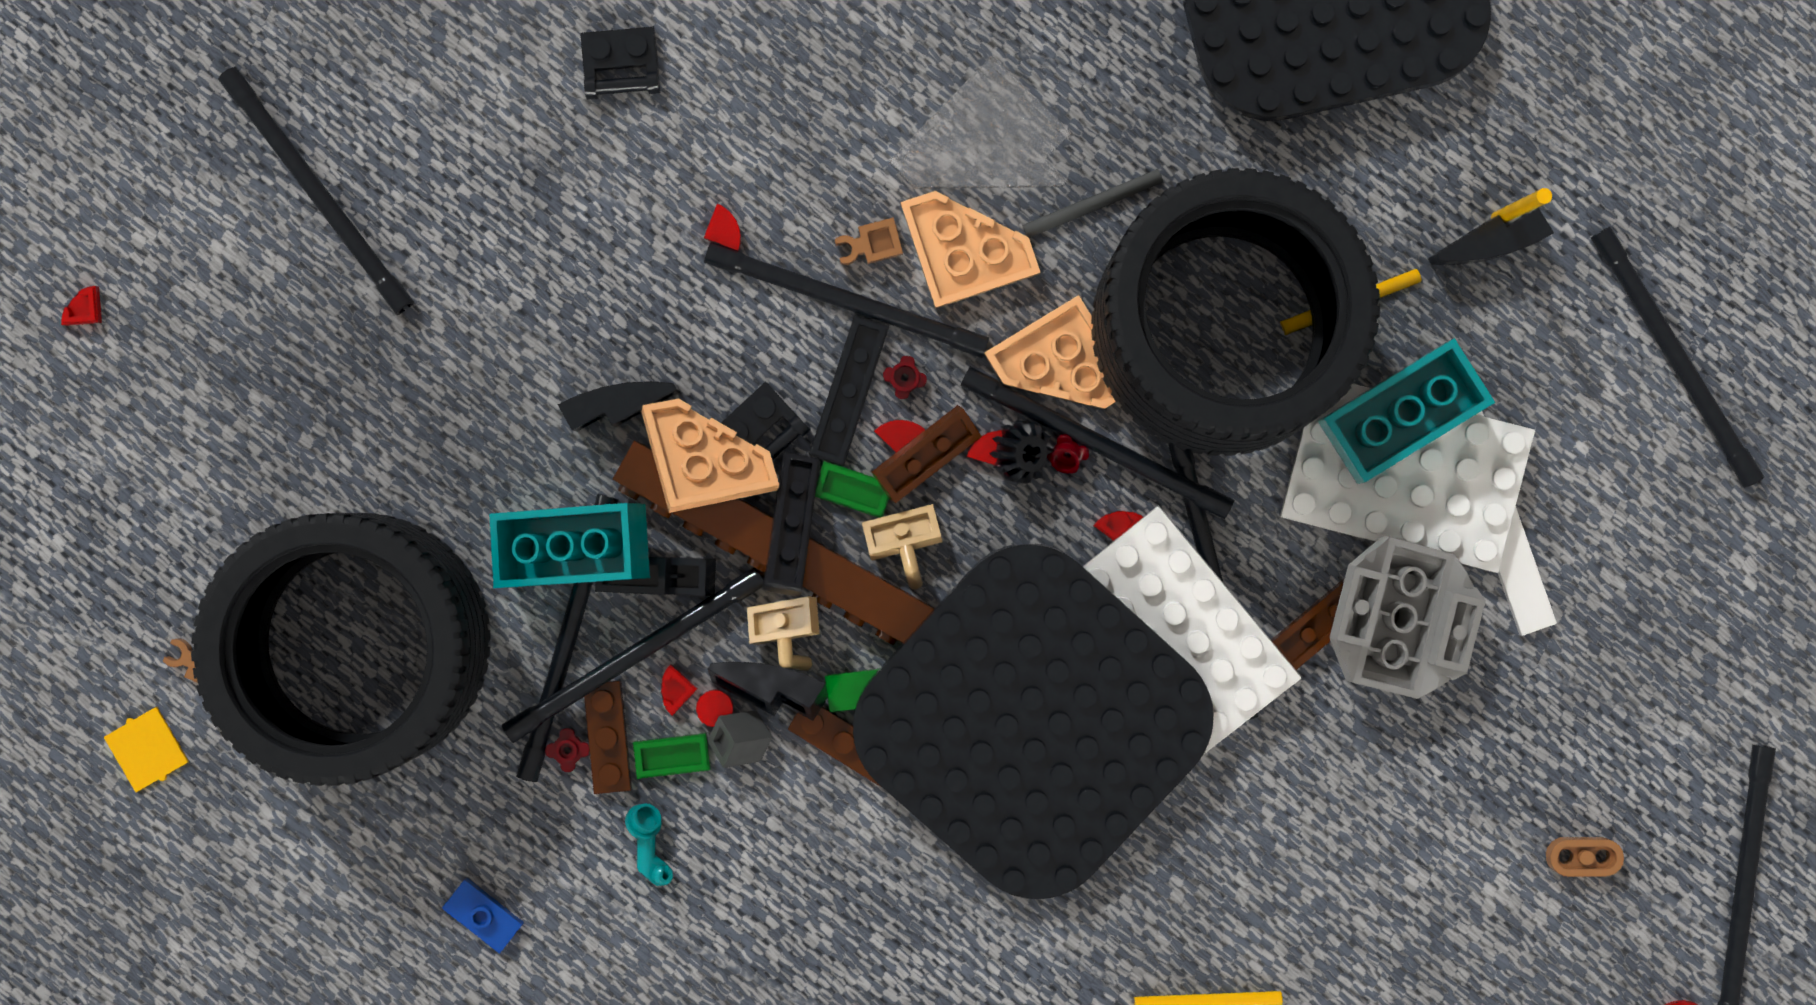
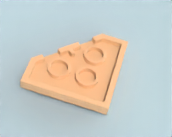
(964, 249)
(1054, 358)
(703, 459)

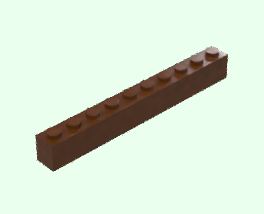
(748, 529)

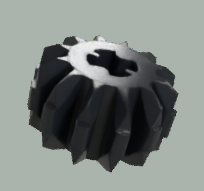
(1021, 452)

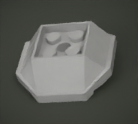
(1434, 625)

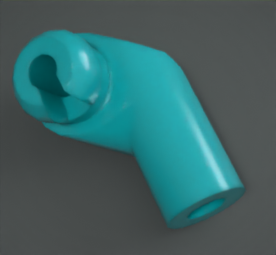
(651, 865)

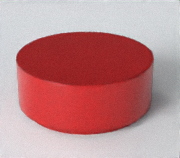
(712, 705)

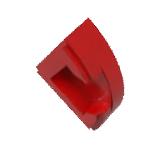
(723, 229)
(83, 308)
(898, 433)
(983, 446)
(1116, 523)
(675, 689)

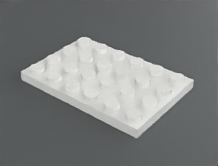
(1444, 496)
(1198, 616)

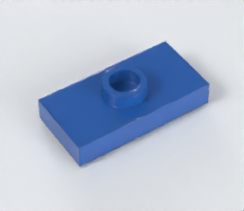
(482, 915)

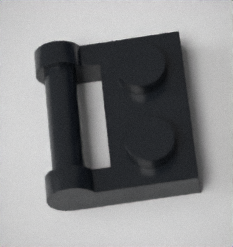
(618, 51)
(759, 414)

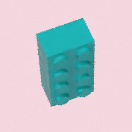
(1406, 411)
(569, 545)

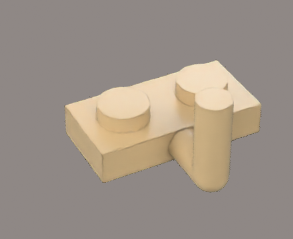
(901, 535)
(782, 623)

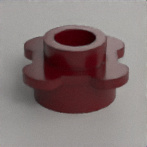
(908, 367)
(1065, 463)
(567, 760)

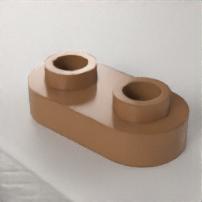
(1583, 856)

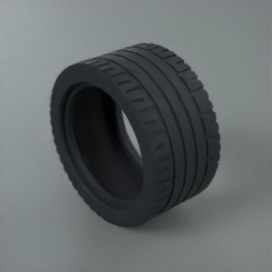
(1302, 234)
(237, 668)

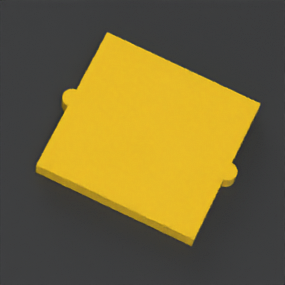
(146, 749)

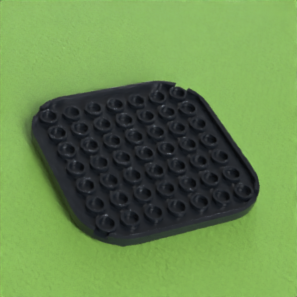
(1328, 54)
(1032, 721)

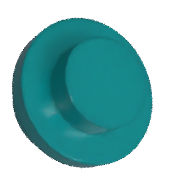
(643, 821)

